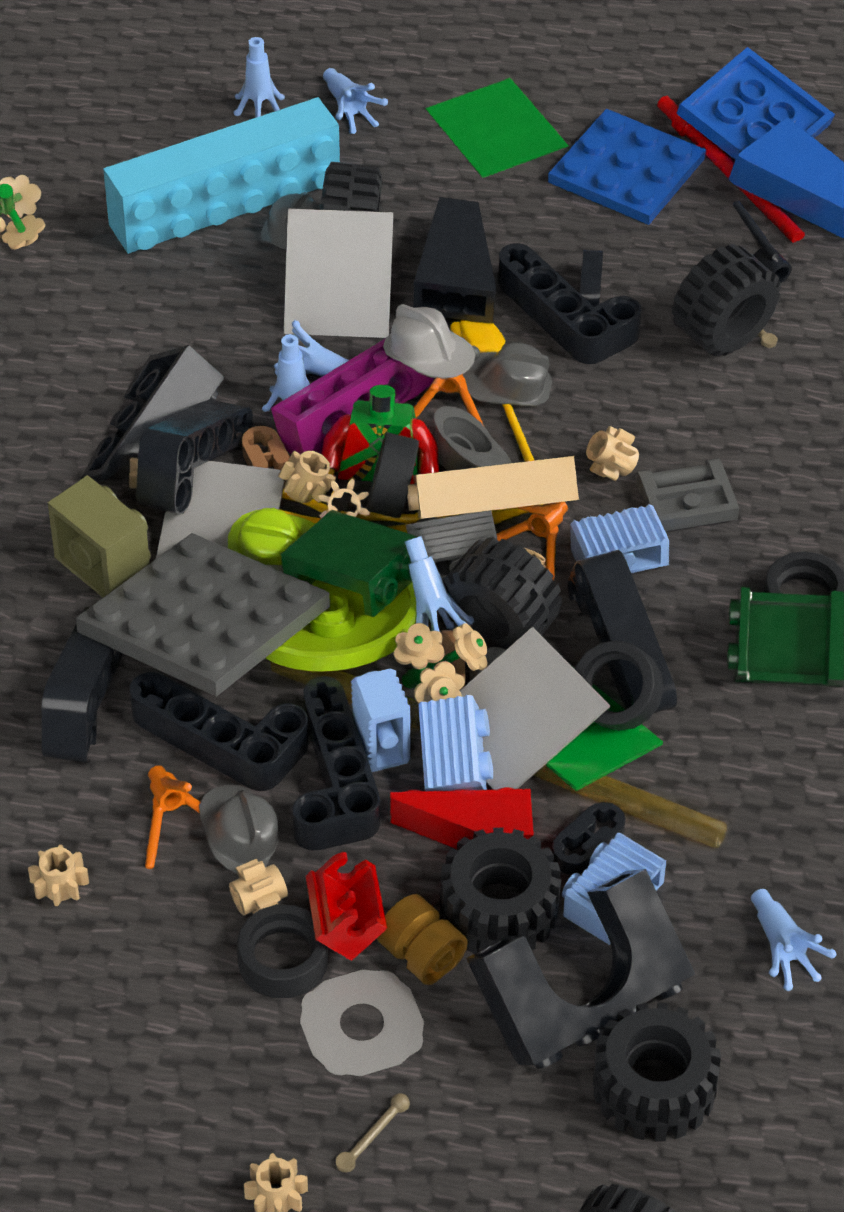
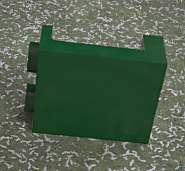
(353, 557)
(787, 638)

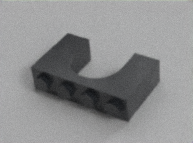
(645, 965)

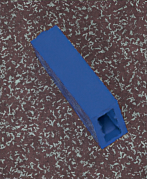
(795, 175)

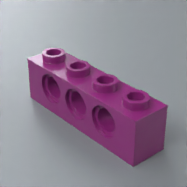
(312, 411)

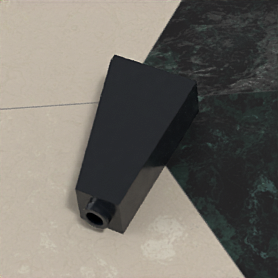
(456, 264)

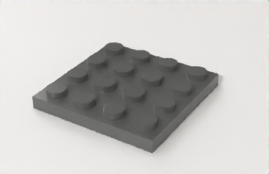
(203, 613)

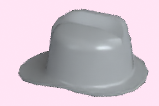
(426, 344)

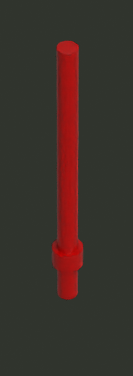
(726, 164)

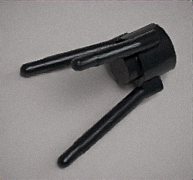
(767, 254)

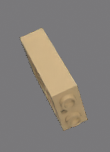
(493, 487)

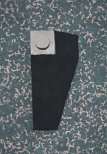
(161, 389)

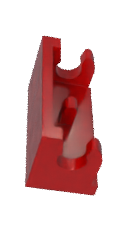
(346, 906)

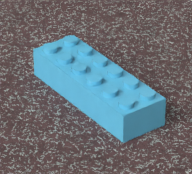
(220, 175)

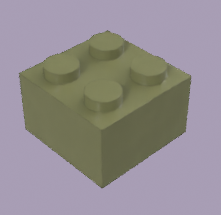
(98, 535)

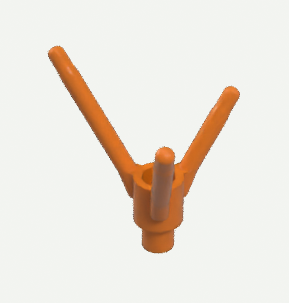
(448, 385)
(542, 523)
(168, 795)

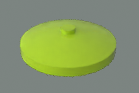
(345, 635)

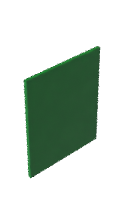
(496, 127)
(601, 750)

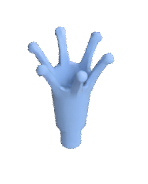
(257, 82)
(351, 97)
(315, 357)
(290, 372)
(430, 590)
(786, 938)

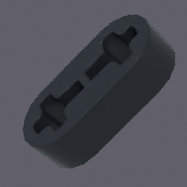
(591, 276)
(582, 831)

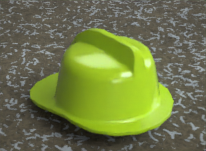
(266, 534)

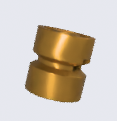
(422, 939)

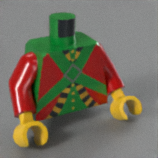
(356, 437)

